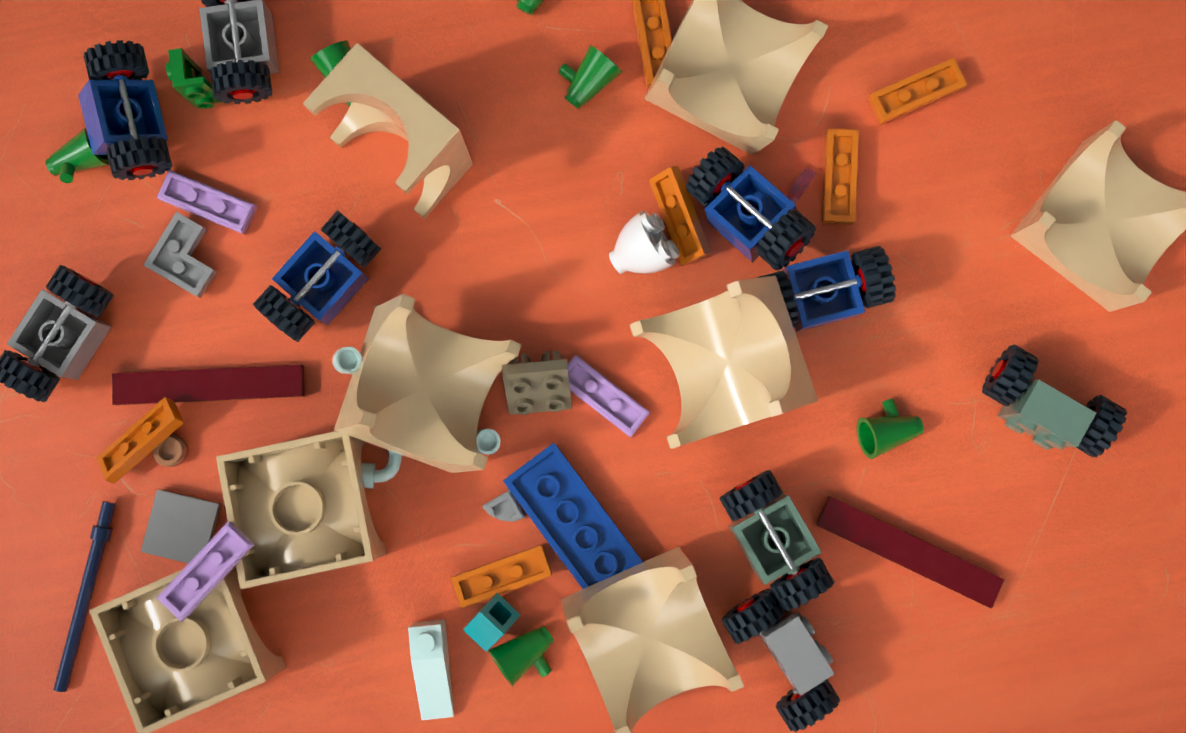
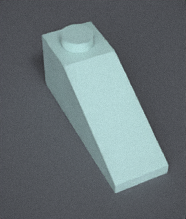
(431, 668)

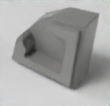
(504, 508)

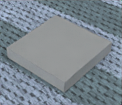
(179, 526)

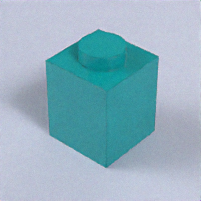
(491, 622)

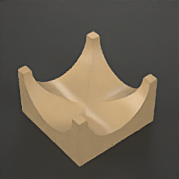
(732, 70)
(389, 105)
(1104, 222)
(731, 359)
(422, 388)
(299, 507)
(648, 637)
(185, 665)

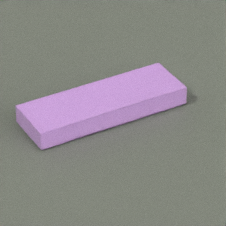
(207, 202)
(605, 397)
(205, 571)

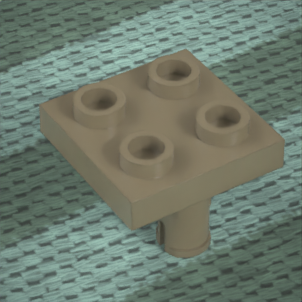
(537, 385)

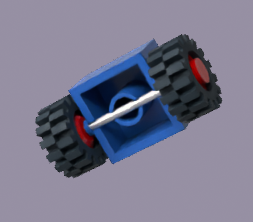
(124, 111)
(749, 210)
(318, 278)
(835, 287)

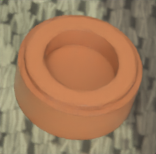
(171, 451)

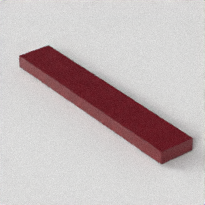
(208, 384)
(910, 552)

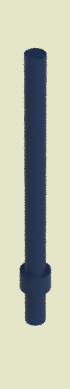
(100, 534)

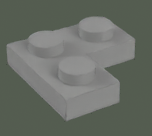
(173, 257)

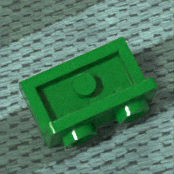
(189, 80)

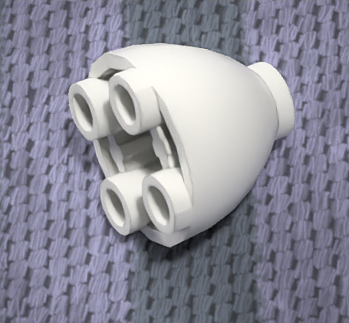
(643, 246)

